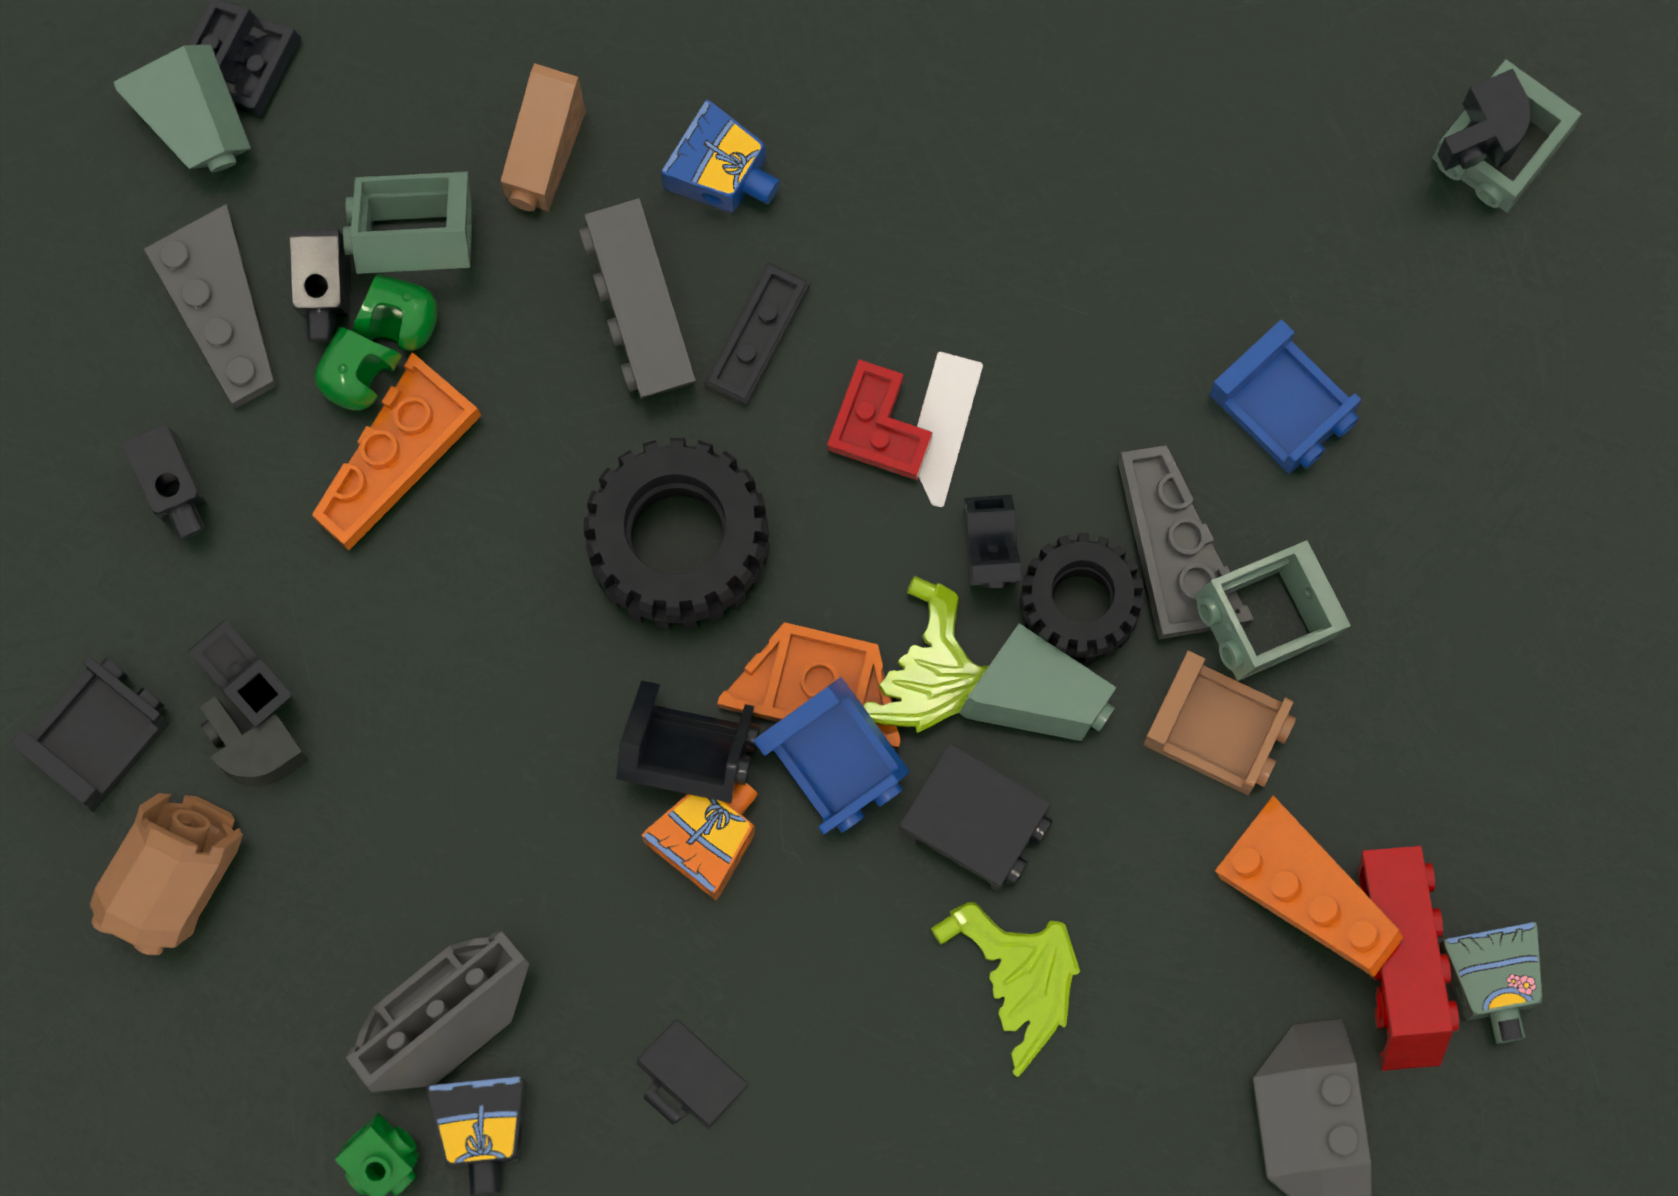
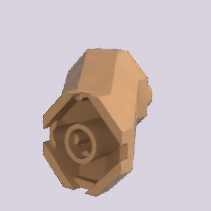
(165, 872)

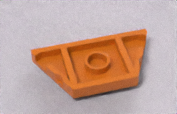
(802, 664)

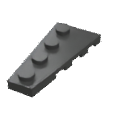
(211, 290)
(1171, 542)

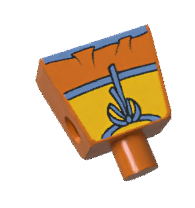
(704, 838)

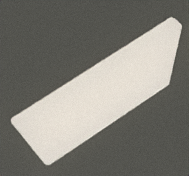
(946, 415)

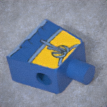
(719, 162)

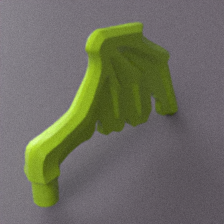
(932, 678)
(1031, 975)

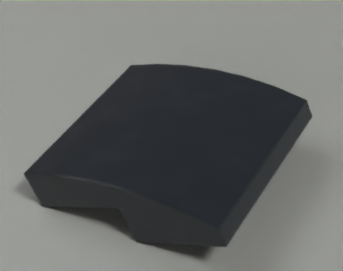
(248, 51)

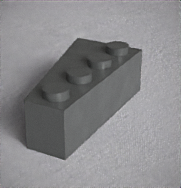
(639, 299)

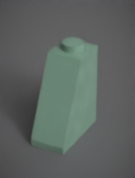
(188, 107)
(1039, 690)

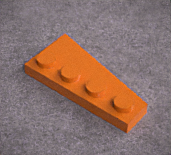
(405, 440)
(1303, 885)

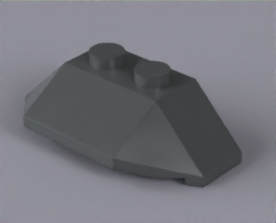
(440, 1015)
(1313, 1114)

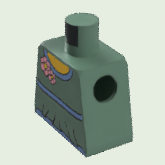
(1496, 976)

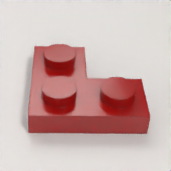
(867, 431)

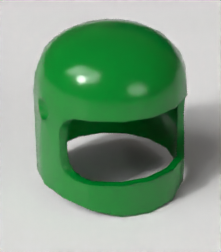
(397, 313)
(350, 368)

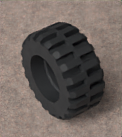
(664, 474)

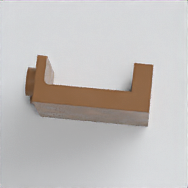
(1219, 726)

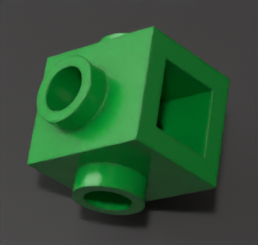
(378, 1158)

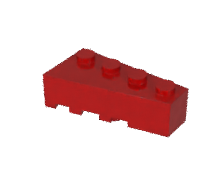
(1414, 977)

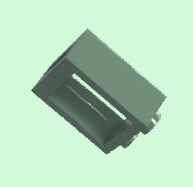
(1548, 114)
(409, 198)
(1308, 590)

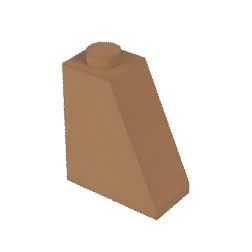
(542, 138)

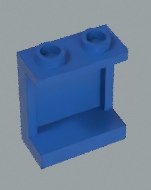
(1284, 400)
(836, 756)

